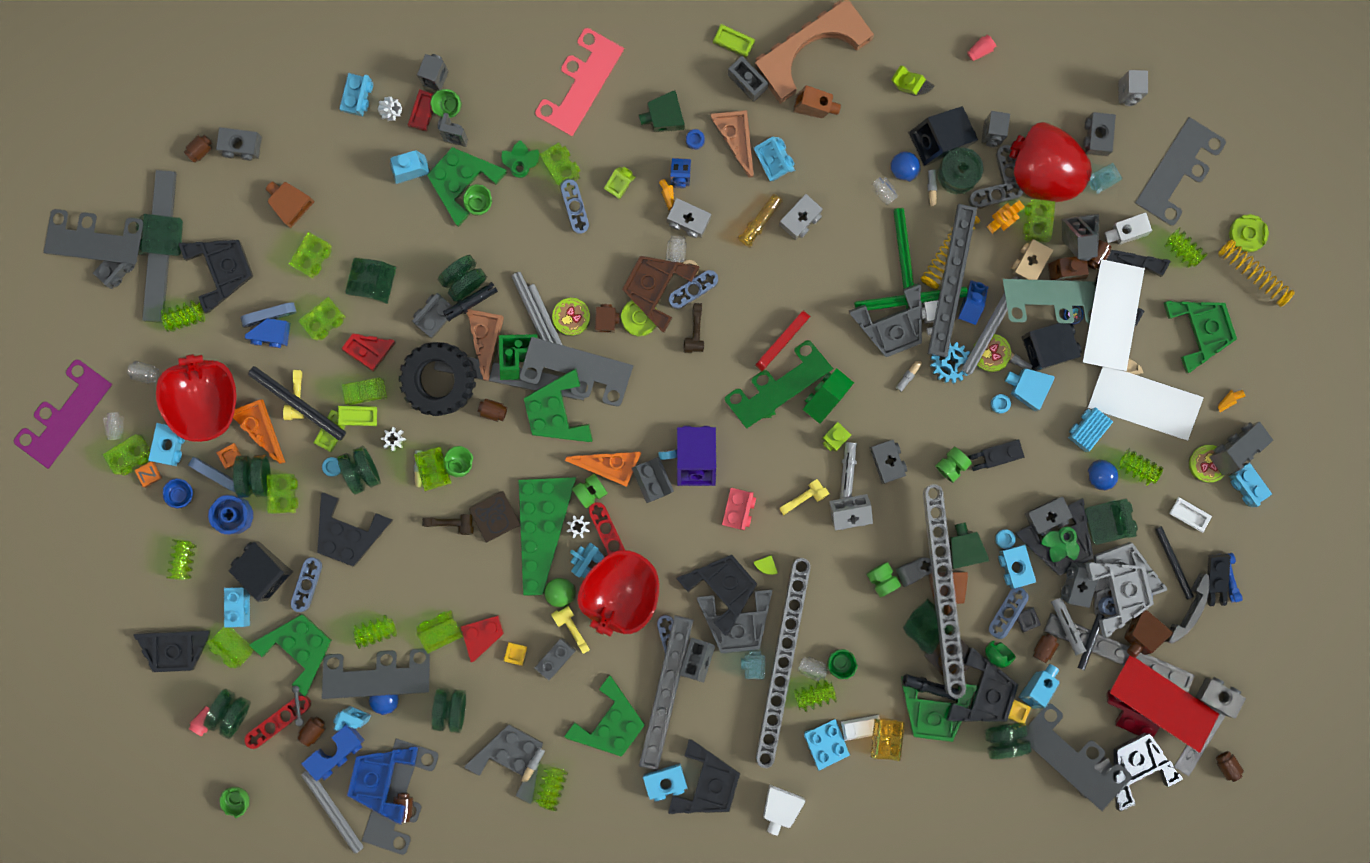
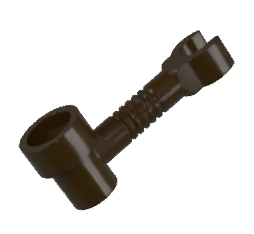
(694, 344)
(464, 523)

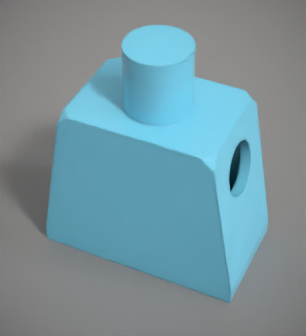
(408, 166)
(1030, 387)
(1040, 688)

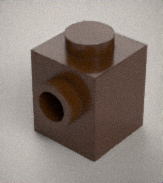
(606, 318)

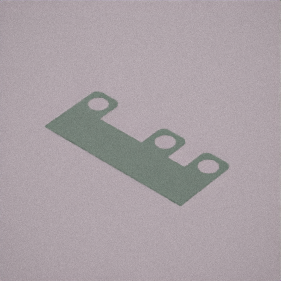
(1049, 292)

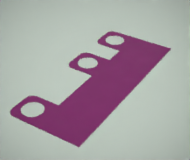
(67, 421)

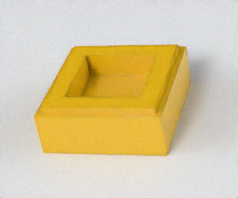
(515, 653)
(1019, 712)

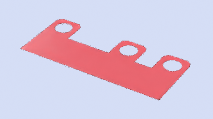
(587, 85)

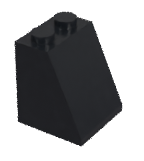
(942, 134)
(1051, 346)
(259, 571)

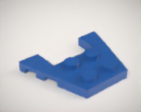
(373, 777)

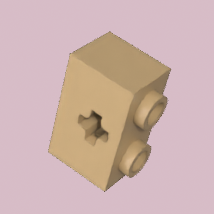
(1040, 256)

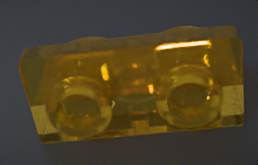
(887, 739)

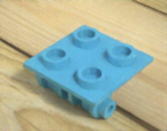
(826, 744)

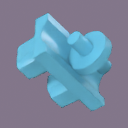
(583, 558)

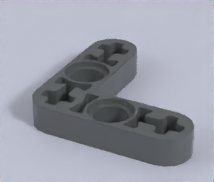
(1008, 183)

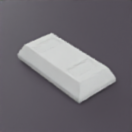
(1190, 514)
(858, 727)

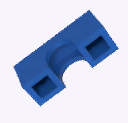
(320, 764)

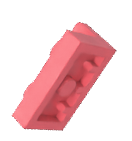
(738, 509)

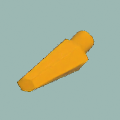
(667, 193)
(1230, 399)

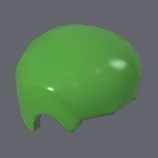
(446, 102)
(477, 199)
(458, 461)
(559, 592)
(234, 801)

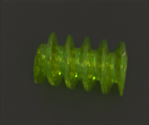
(1185, 249)
(182, 316)
(1140, 467)
(181, 560)
(374, 631)
(813, 695)
(551, 787)

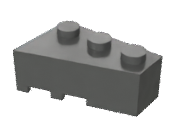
(1082, 235)
(1240, 448)

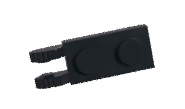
(999, 455)
(1218, 578)

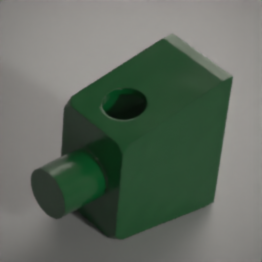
(664, 113)
(966, 548)

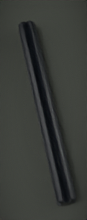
(297, 403)

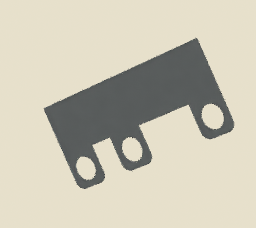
(1176, 163)
(92, 245)
(588, 365)
(378, 682)
(1072, 765)
(380, 828)

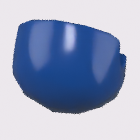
(905, 166)
(1103, 475)
(177, 493)
(383, 704)

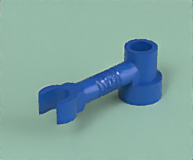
(1234, 593)

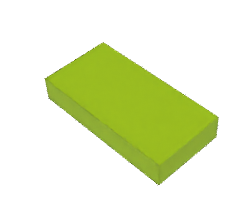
(734, 41)
(357, 416)
(325, 439)

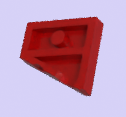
(481, 636)

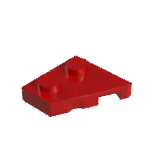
(367, 350)

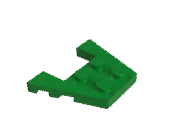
(455, 174)
(1210, 326)
(548, 412)
(302, 642)
(929, 716)
(616, 728)

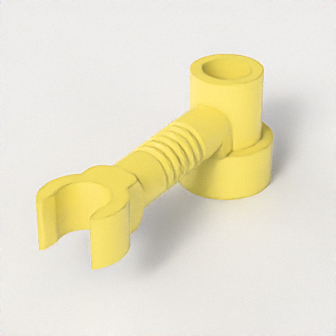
(289, 412)
(816, 490)
(564, 617)

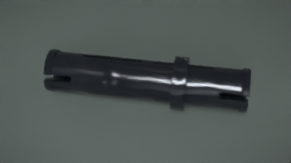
(463, 305)
(924, 685)

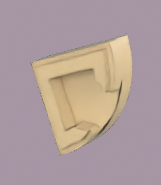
(1133, 368)

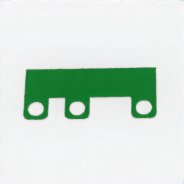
(780, 391)

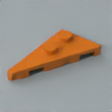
(257, 423)
(610, 466)

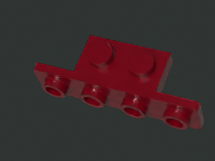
(1131, 719)

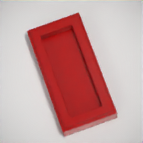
(421, 111)

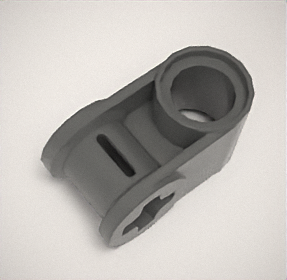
(912, 572)

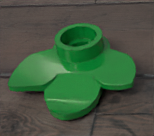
(520, 157)
(1059, 546)

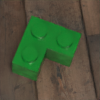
(511, 352)
(828, 395)

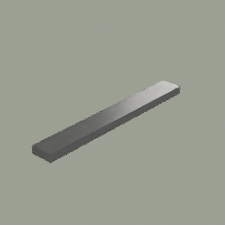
(157, 263)
(952, 280)
(530, 374)
(1118, 652)
(666, 692)

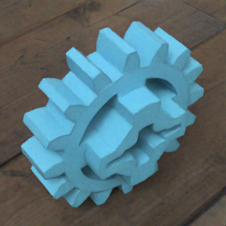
(952, 370)

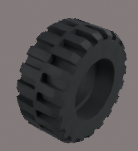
(413, 386)

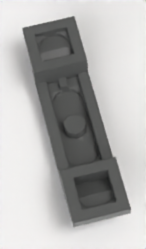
(1201, 588)

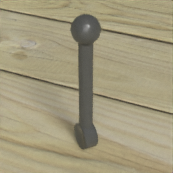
(299, 722)

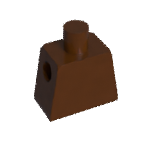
(1069, 269)
(1145, 634)

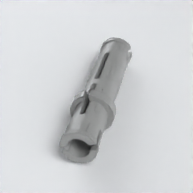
(848, 470)
(1079, 647)

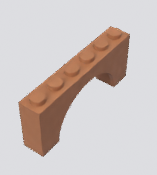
(840, 23)

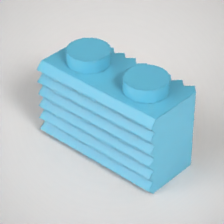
(1090, 429)

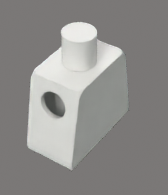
(1137, 228)
(781, 808)

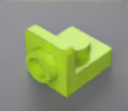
(907, 81)
(619, 181)
(835, 437)

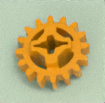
(1005, 216)

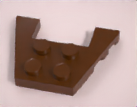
(649, 282)

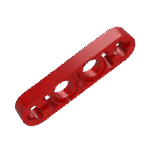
(782, 341)
(612, 535)
(277, 721)

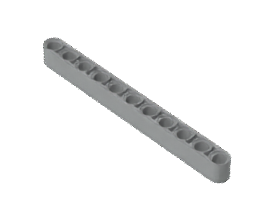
(949, 599)
(785, 672)

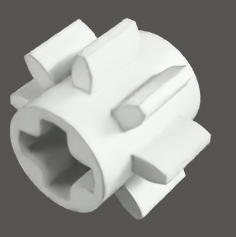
(389, 108)
(390, 435)
(583, 529)

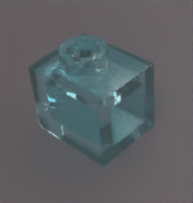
(1105, 178)
(753, 665)

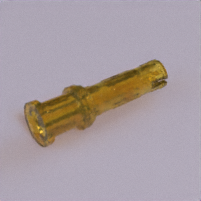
(755, 227)

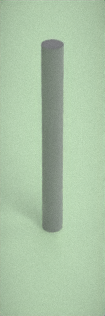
(544, 314)

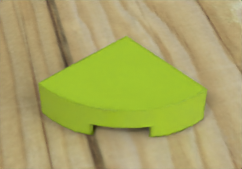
(766, 565)

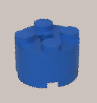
(226, 505)

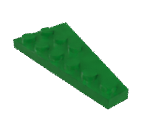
(541, 522)

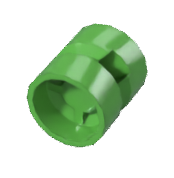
(953, 464)
(584, 494)
(883, 579)

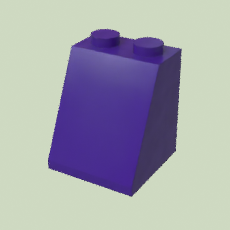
(696, 456)

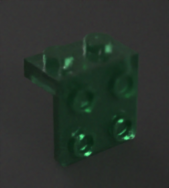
(160, 235)
(371, 279)
(1111, 521)
(923, 627)

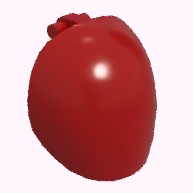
(1050, 164)
(197, 398)
(620, 593)

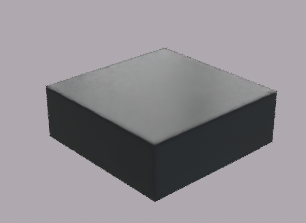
(1028, 620)

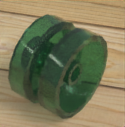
(949, 170)
(462, 278)
(359, 470)
(251, 475)
(448, 710)
(227, 713)
(1007, 741)

